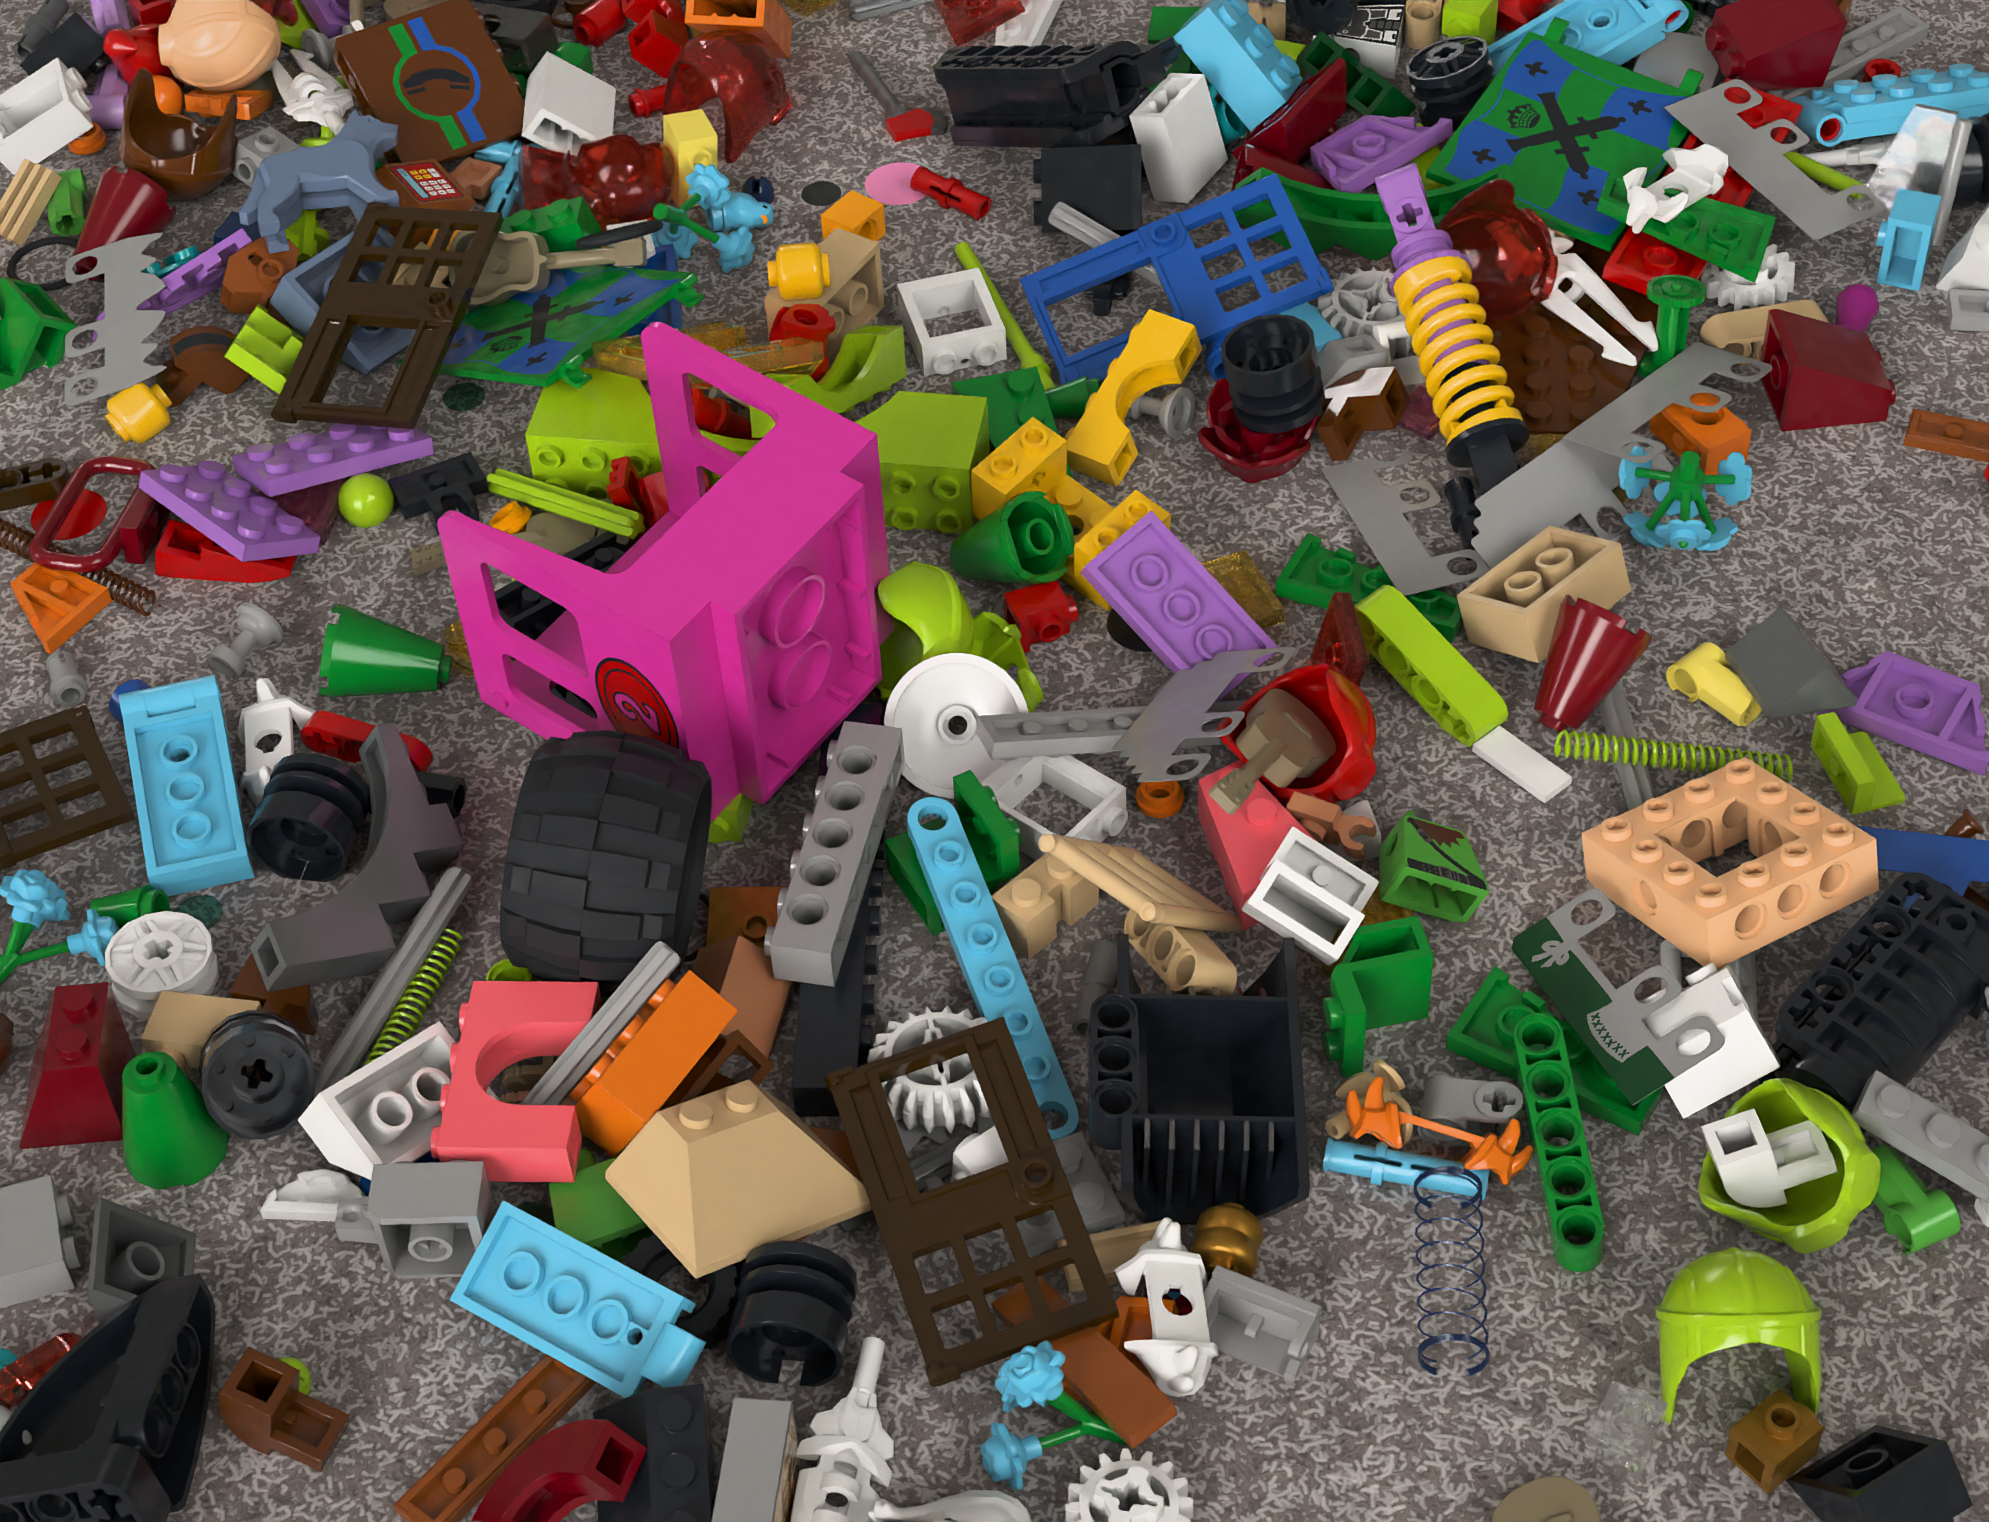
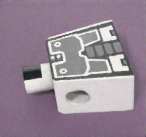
(1375, 37)

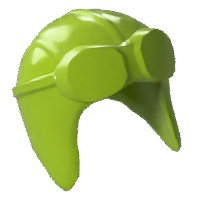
(927, 617)
(1816, 1210)
(1735, 1301)

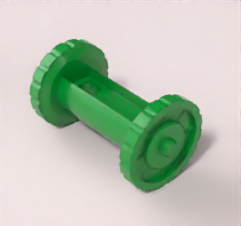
(1675, 297)

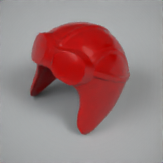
(1346, 716)

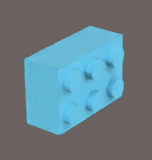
(1239, 59)

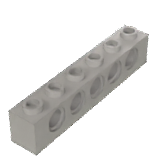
(836, 854)

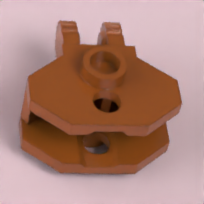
(256, 279)

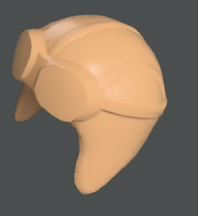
(218, 43)

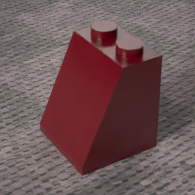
(1776, 41)
(1822, 374)
(77, 1070)

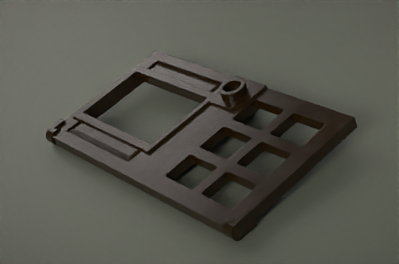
(430, 310)
(103, 779)
(972, 1206)

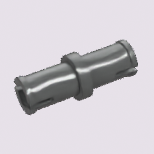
(40, 27)

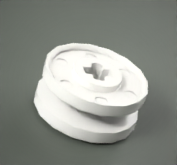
(160, 955)

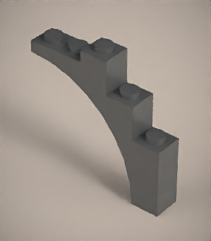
(352, 929)

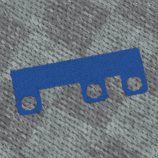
(1941, 857)

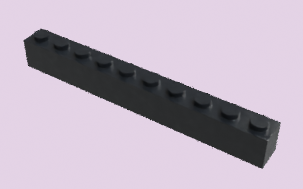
(830, 1018)

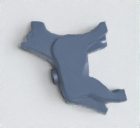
(320, 178)

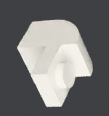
(1762, 1165)

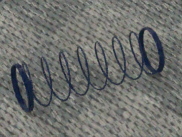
(1452, 1170)

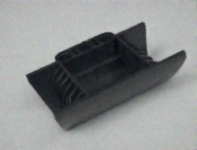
(1201, 1094)

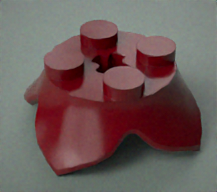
(1247, 452)

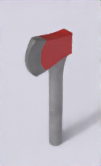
(901, 123)

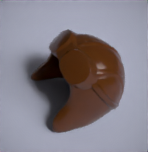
(163, 144)

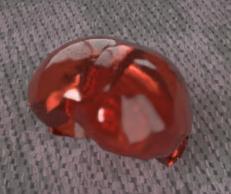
(620, 178)

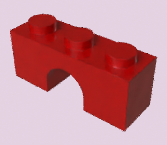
(659, 33)

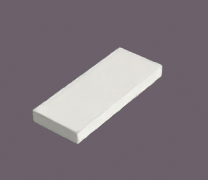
(1522, 764)

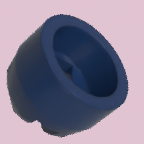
(765, 188)

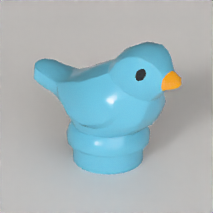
(738, 212)

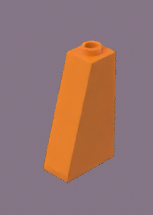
(756, 17)

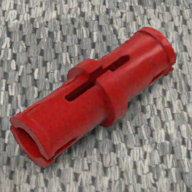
(950, 193)

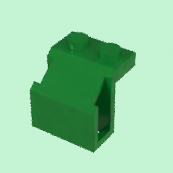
(30, 330)
(990, 834)
(1376, 986)

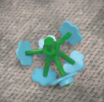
(1684, 496)

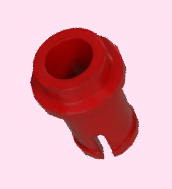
(647, 101)

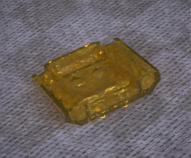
(783, 356)

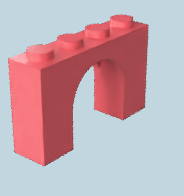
(497, 1029)

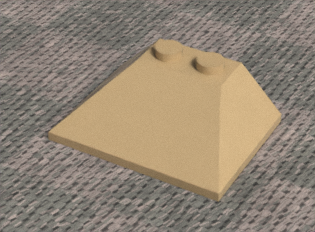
(732, 1177)

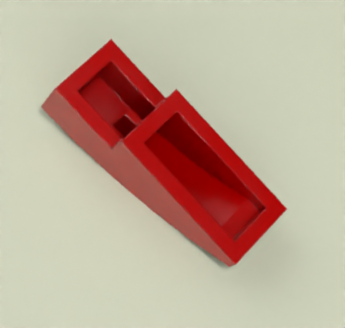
(192, 555)

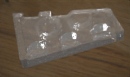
(1912, 160)

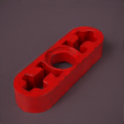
(344, 736)

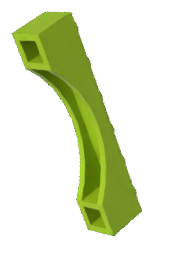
(866, 364)

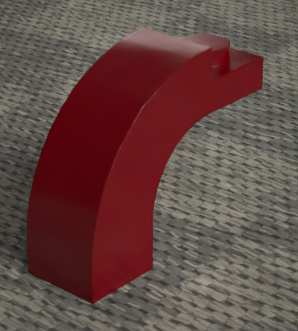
(563, 1471)

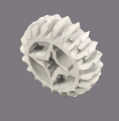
(1362, 303)
(927, 1094)

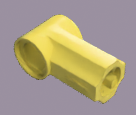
(1709, 677)

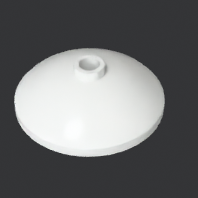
(928, 700)

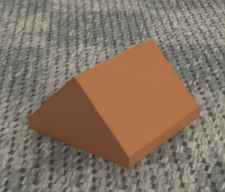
(746, 980)

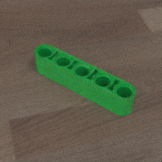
(1558, 1164)

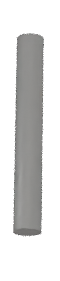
(1951, 177)

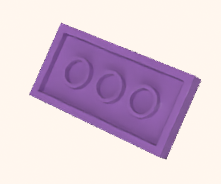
(328, 456)
(229, 511)
(1173, 600)

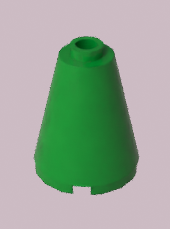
(1016, 543)
(378, 658)
(167, 1125)

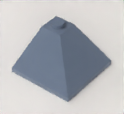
(305, 287)

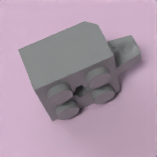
(421, 1216)

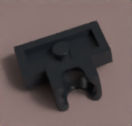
(440, 489)

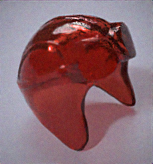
(738, 72)
(1506, 248)

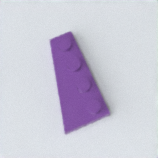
(194, 278)

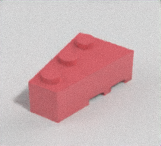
(1243, 840)

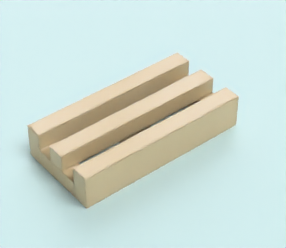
(26, 200)

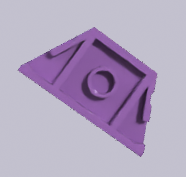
(1373, 148)
(1918, 709)

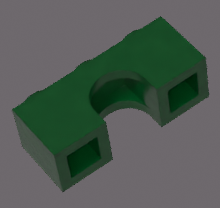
(1365, 89)

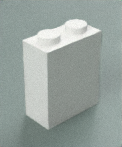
(566, 106)
(1179, 137)

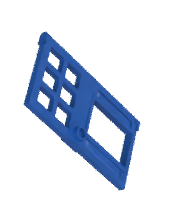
(1182, 273)

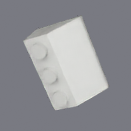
(384, 1107)

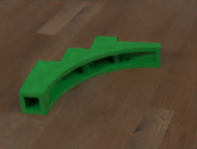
(1354, 218)

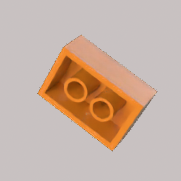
(649, 1061)

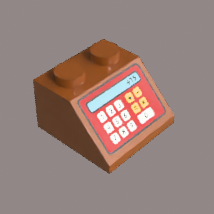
(423, 186)

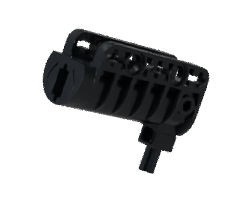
(1047, 92)
(1893, 996)

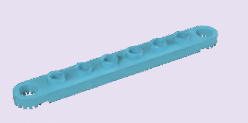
(987, 953)

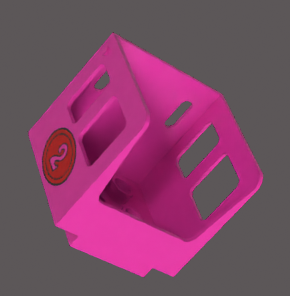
(732, 619)

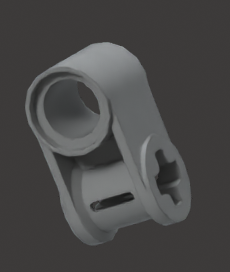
(1468, 1107)

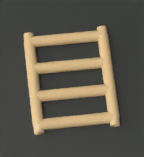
(1140, 884)

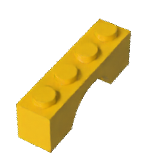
(1156, 355)

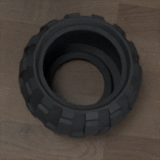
(604, 857)

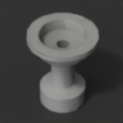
(321, 46)
(1174, 411)
(256, 628)

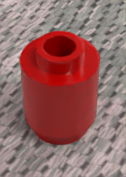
(599, 22)

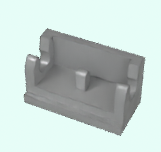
(1260, 1323)

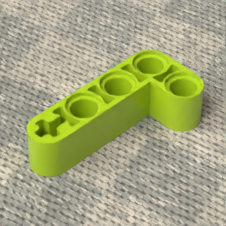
(1428, 666)

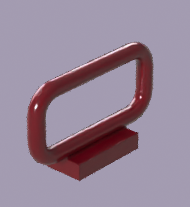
(133, 531)

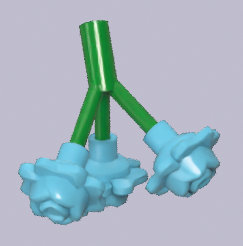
(708, 189)
(41, 900)
(1036, 1377)

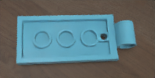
(577, 1305)

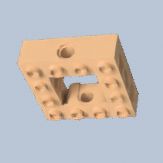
(1803, 871)

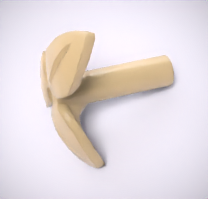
(1360, 1082)

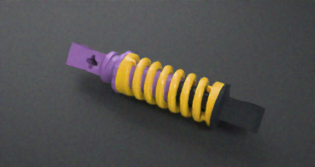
(1450, 336)

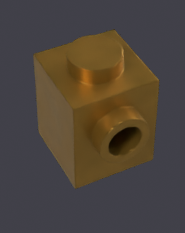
(1774, 1440)

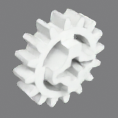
(1772, 283)
(1127, 1485)

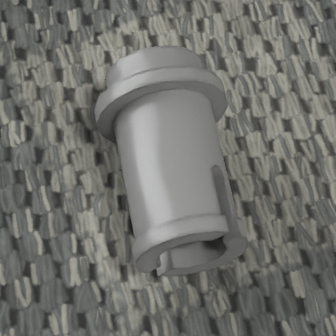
(67, 685)

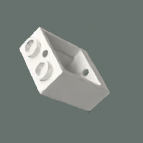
(42, 114)
(946, 296)
(1101, 794)

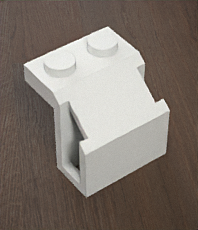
(1310, 896)
(1746, 1048)

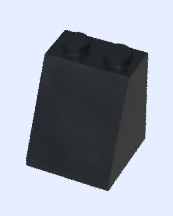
(1094, 181)

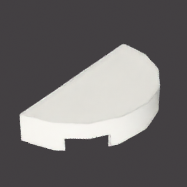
(311, 1196)

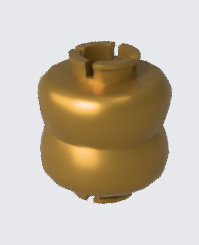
(1228, 1238)

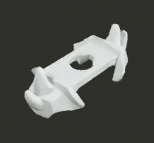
(1695, 173)
(267, 716)
(1180, 1345)

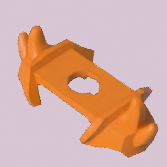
(1485, 1153)

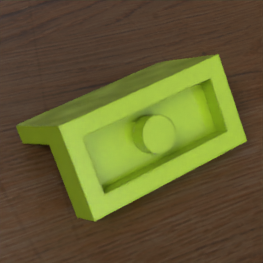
(1854, 766)

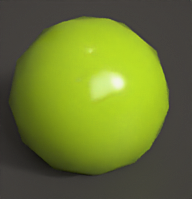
(365, 500)

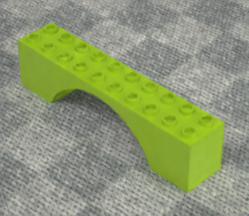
(923, 446)

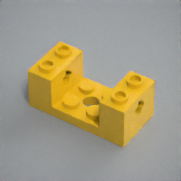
(1037, 461)

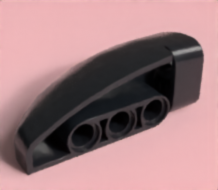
(116, 1416)

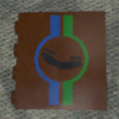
(435, 81)

